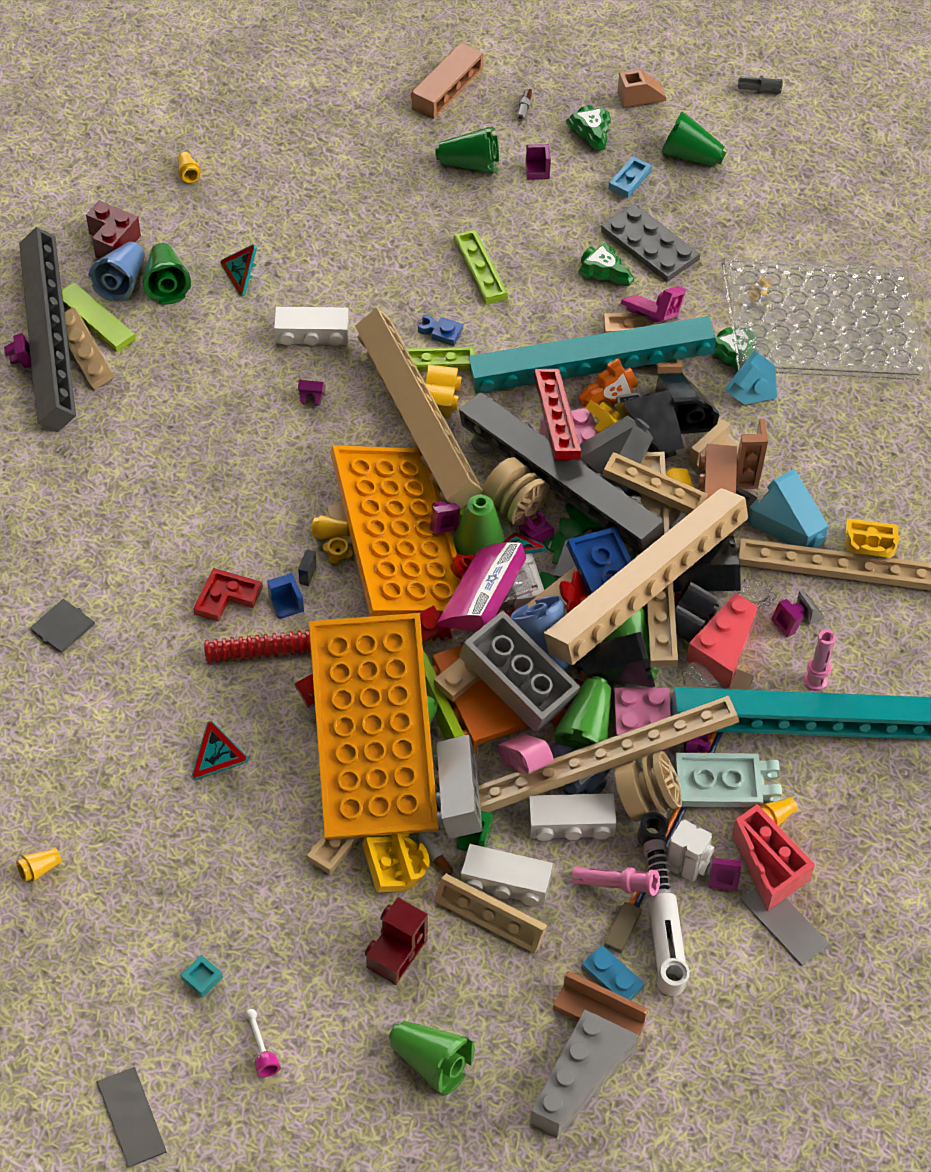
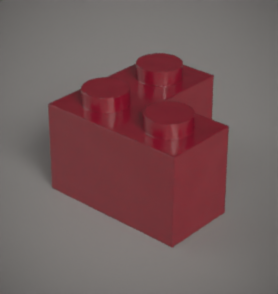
(111, 228)
(402, 938)

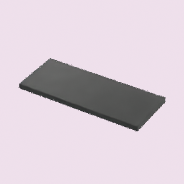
(132, 1117)

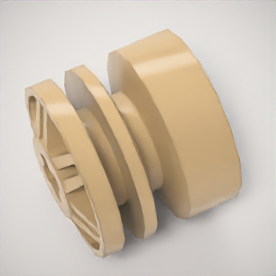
(515, 491)
(648, 786)

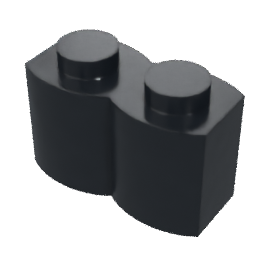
(692, 610)

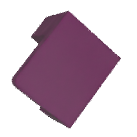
(537, 161)

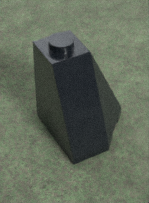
(691, 407)
(659, 414)
(715, 570)
(619, 661)

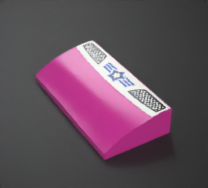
(483, 586)

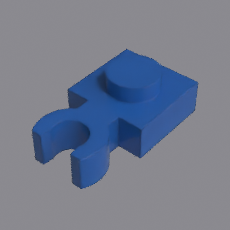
(444, 330)

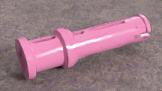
(819, 666)
(627, 880)

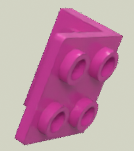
(666, 306)

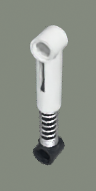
(663, 908)

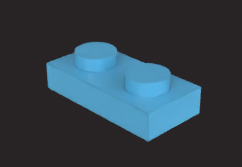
(630, 177)
(612, 973)

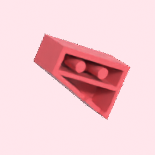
(724, 639)
(770, 857)

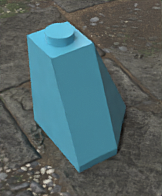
(789, 513)

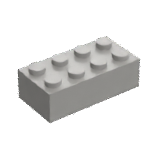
(519, 671)

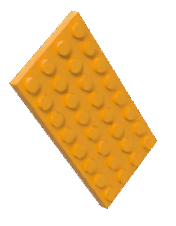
(388, 516)
(373, 726)

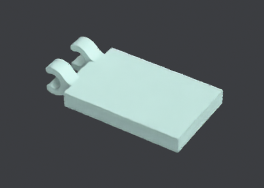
(726, 779)

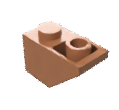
(639, 88)

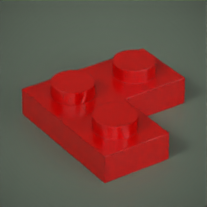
(226, 587)

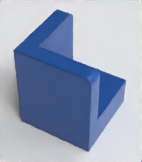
(285, 596)

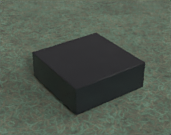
(307, 567)

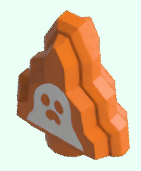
(610, 384)

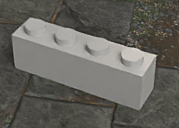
(458, 787)

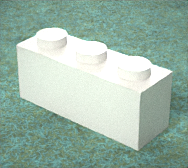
(311, 325)
(571, 816)
(507, 875)

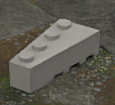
(584, 1066)

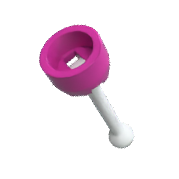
(267, 1062)

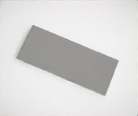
(787, 926)

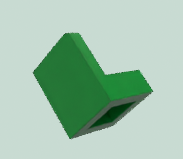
(479, 838)

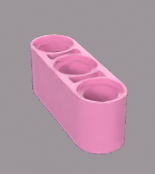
(525, 753)

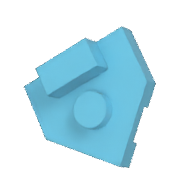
(754, 380)

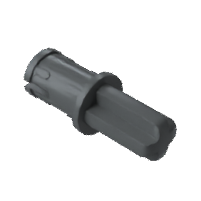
(760, 84)

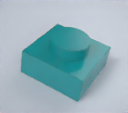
(201, 976)

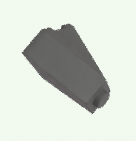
(624, 437)

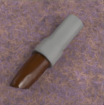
(524, 105)
(435, 854)

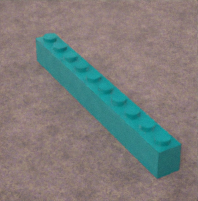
(592, 353)
(816, 712)

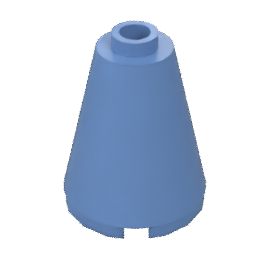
(117, 272)
(539, 619)

